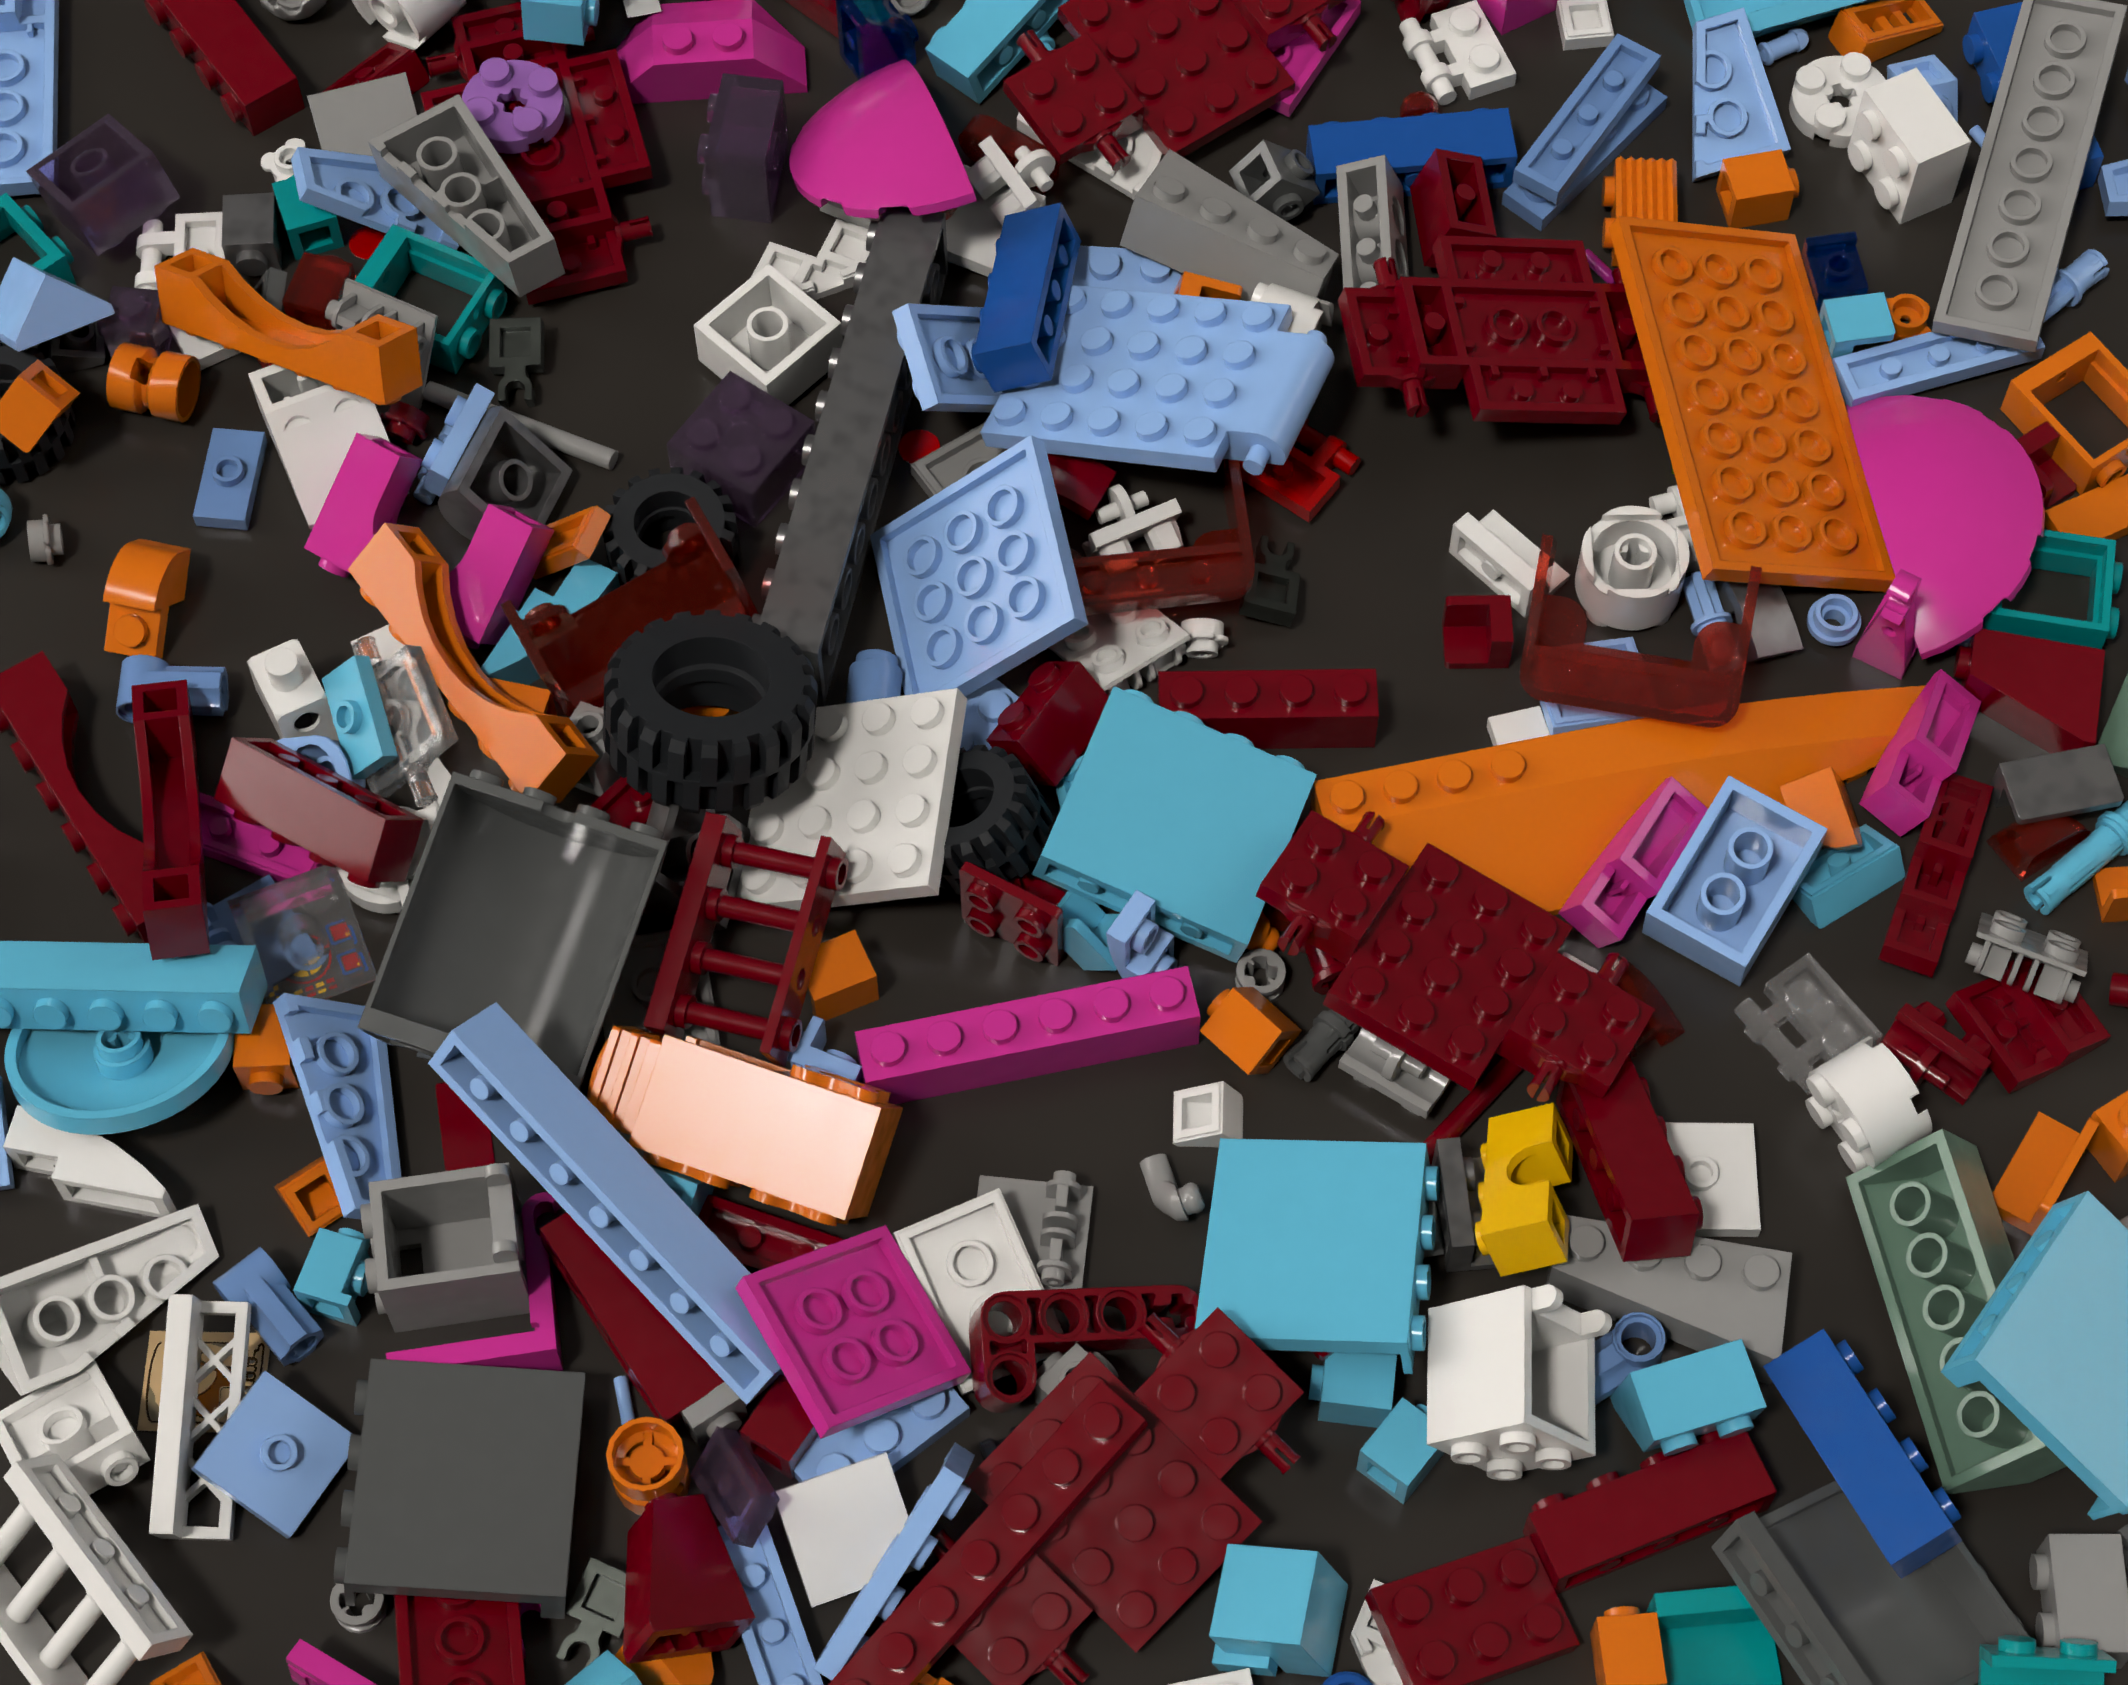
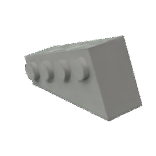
(465, 188)
(1216, 232)
(1699, 1299)

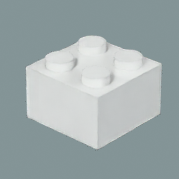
(1908, 146)
(769, 336)

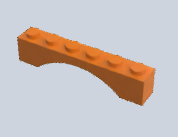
(215, 302)
(411, 589)

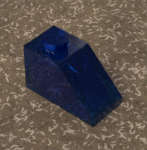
(874, 35)

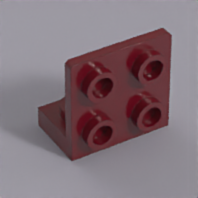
(1015, 911)

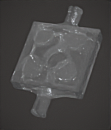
(415, 718)

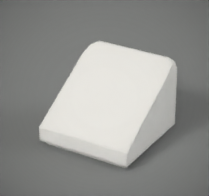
(1206, 1115)

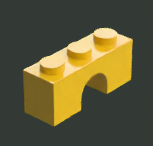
(1521, 1214)

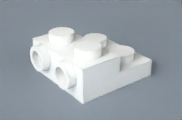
(81, 1425)

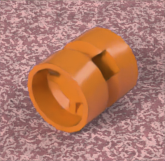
(144, 381)
(645, 1453)

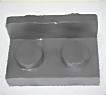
(1459, 1206)

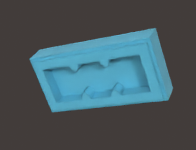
(359, 716)

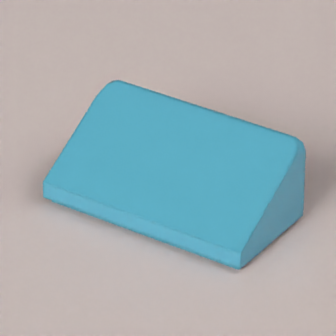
(1849, 878)

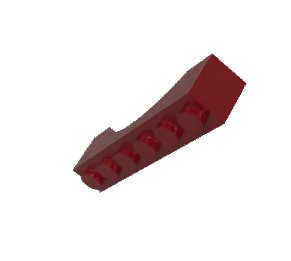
(45, 725)
(171, 818)

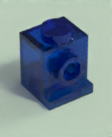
(1833, 267)

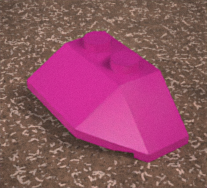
(693, 43)

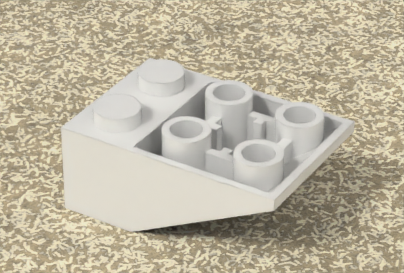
(311, 429)

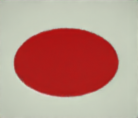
(365, 241)
(917, 444)

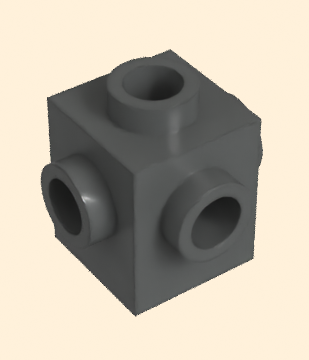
(1276, 179)

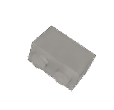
(2082, 1591)

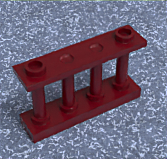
(707, 902)

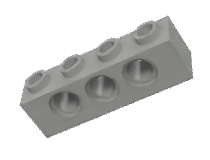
(1370, 220)

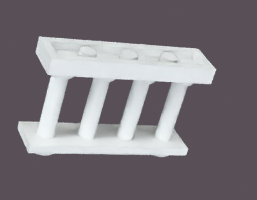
(103, 1565)

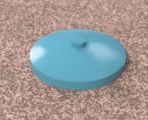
(111, 1078)

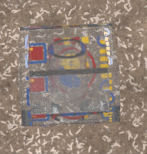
(305, 935)

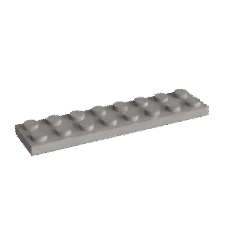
(2029, 172)

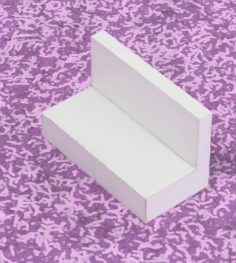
(1501, 558)

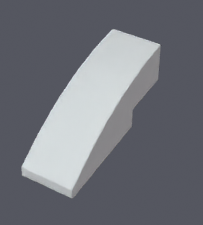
(85, 1167)

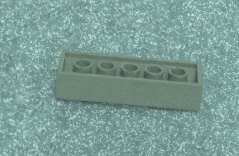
(1937, 1266)

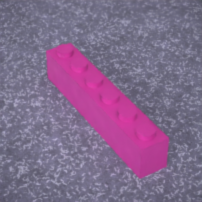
(1031, 1036)

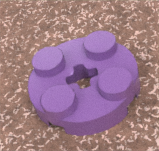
(521, 81)

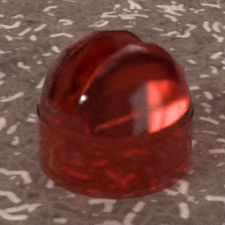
(1418, 104)

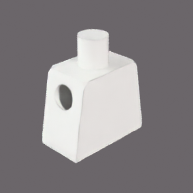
(290, 690)

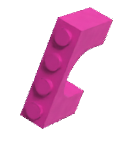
(372, 491)

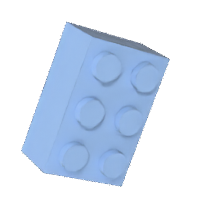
(1734, 880)

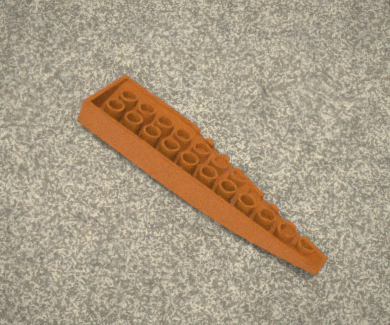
(1552, 803)

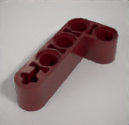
(1087, 1328)

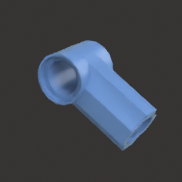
(205, 684)
(275, 1311)
(1615, 1362)

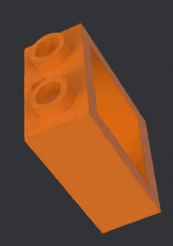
(2078, 362)

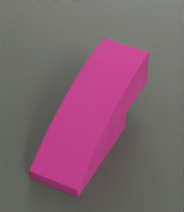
(1921, 754)
(1634, 864)

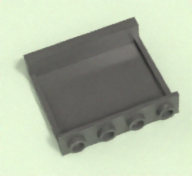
(463, 1483)
(1845, 1609)

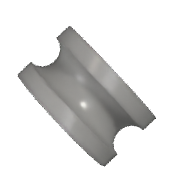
(1274, 968)
(371, 1615)

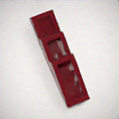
(1936, 875)

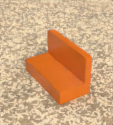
(2040, 1171)

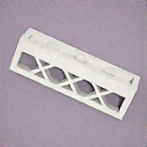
(178, 1414)

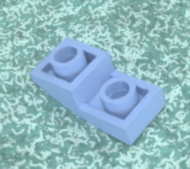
(1138, 942)

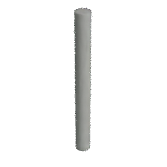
(549, 435)

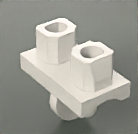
(995, 171)
(1155, 524)

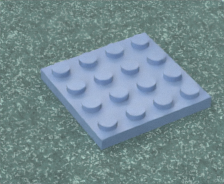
(979, 575)

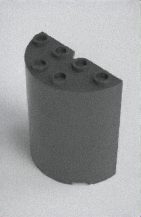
(515, 913)

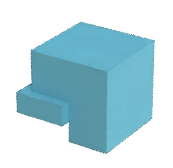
(1277, 1612)

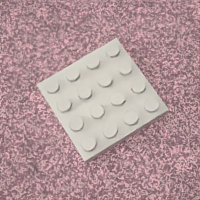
(876, 788)

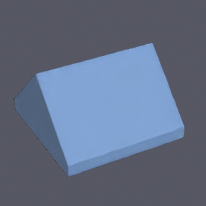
(43, 306)

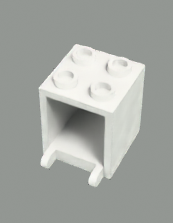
(1513, 1381)

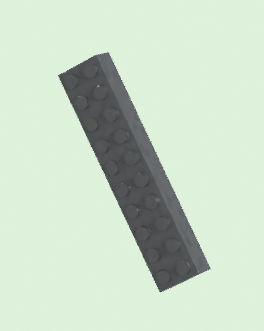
(854, 442)

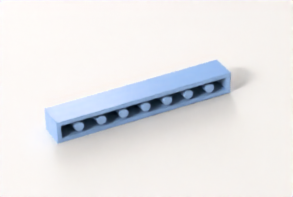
(608, 1192)

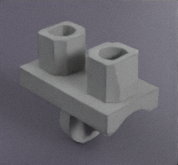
(1393, 1073)

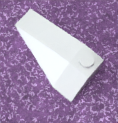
(86, 1299)

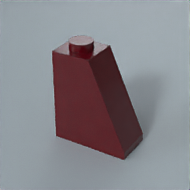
(2035, 686)
(680, 1583)

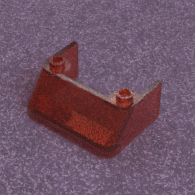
(1210, 571)
(575, 648)
(1570, 673)

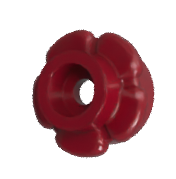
(405, 422)

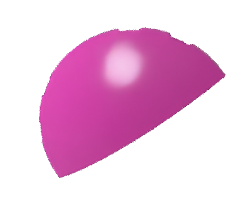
(880, 149)
(1951, 507)

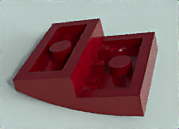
(2025, 1030)

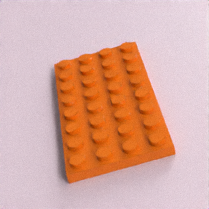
(1750, 406)

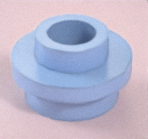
(1837, 608)

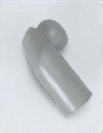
(1164, 1191)

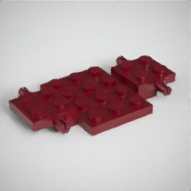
(1160, 67)
(569, 173)
(1508, 321)
(1450, 961)
(1155, 1515)

